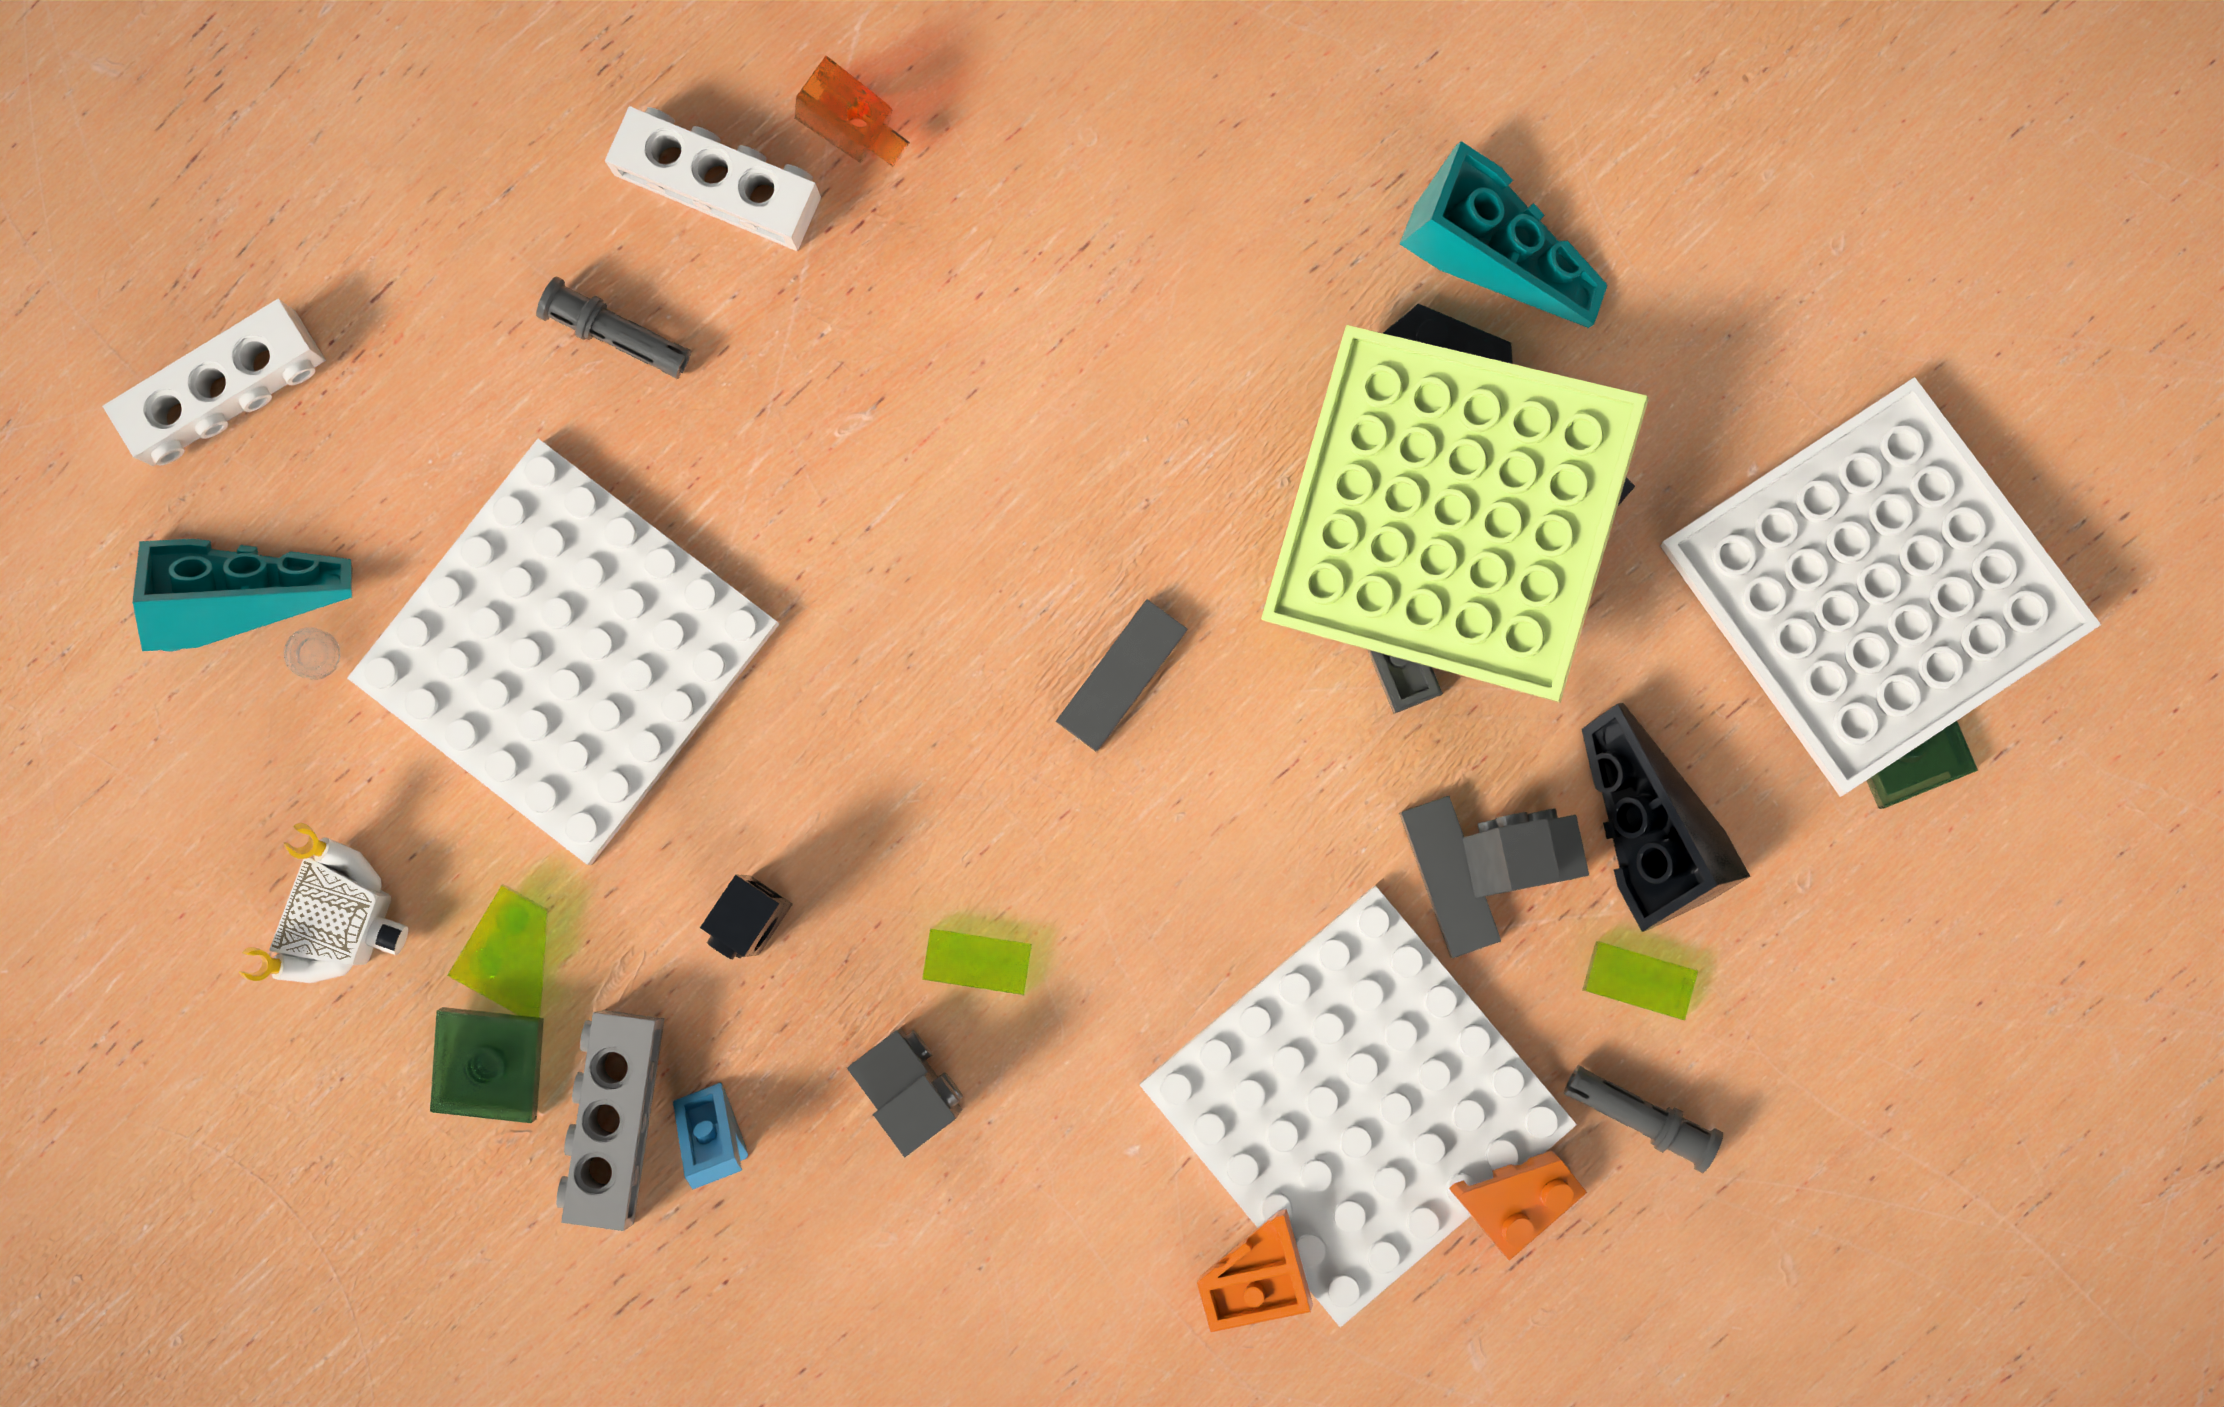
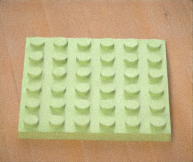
(1455, 511)

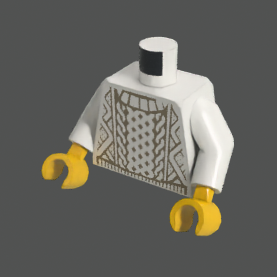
(329, 917)

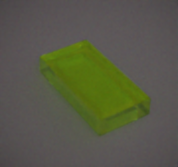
(977, 961)
(1640, 980)

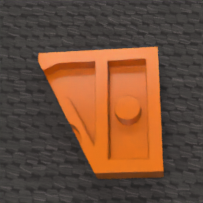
(1520, 1200)
(1257, 1279)

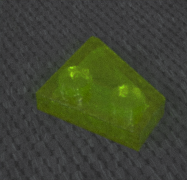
(507, 953)

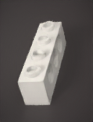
(648, 133)
(143, 409)

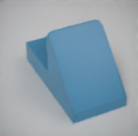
(708, 1136)

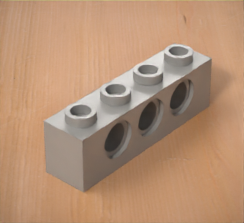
(579, 1195)

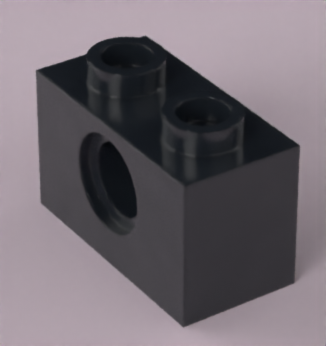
(744, 917)

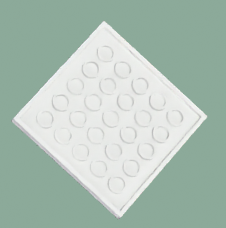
(1879, 586)
(563, 651)
(1356, 1102)

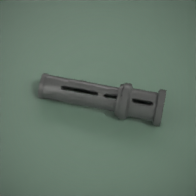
(593, 319)
(1664, 1127)

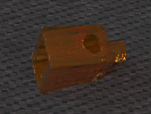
(833, 100)

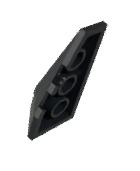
(1662, 833)

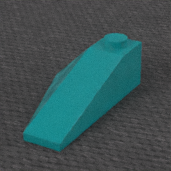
(1488, 236)
(203, 595)

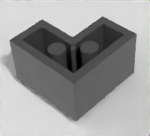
(1524, 852)
(906, 1090)

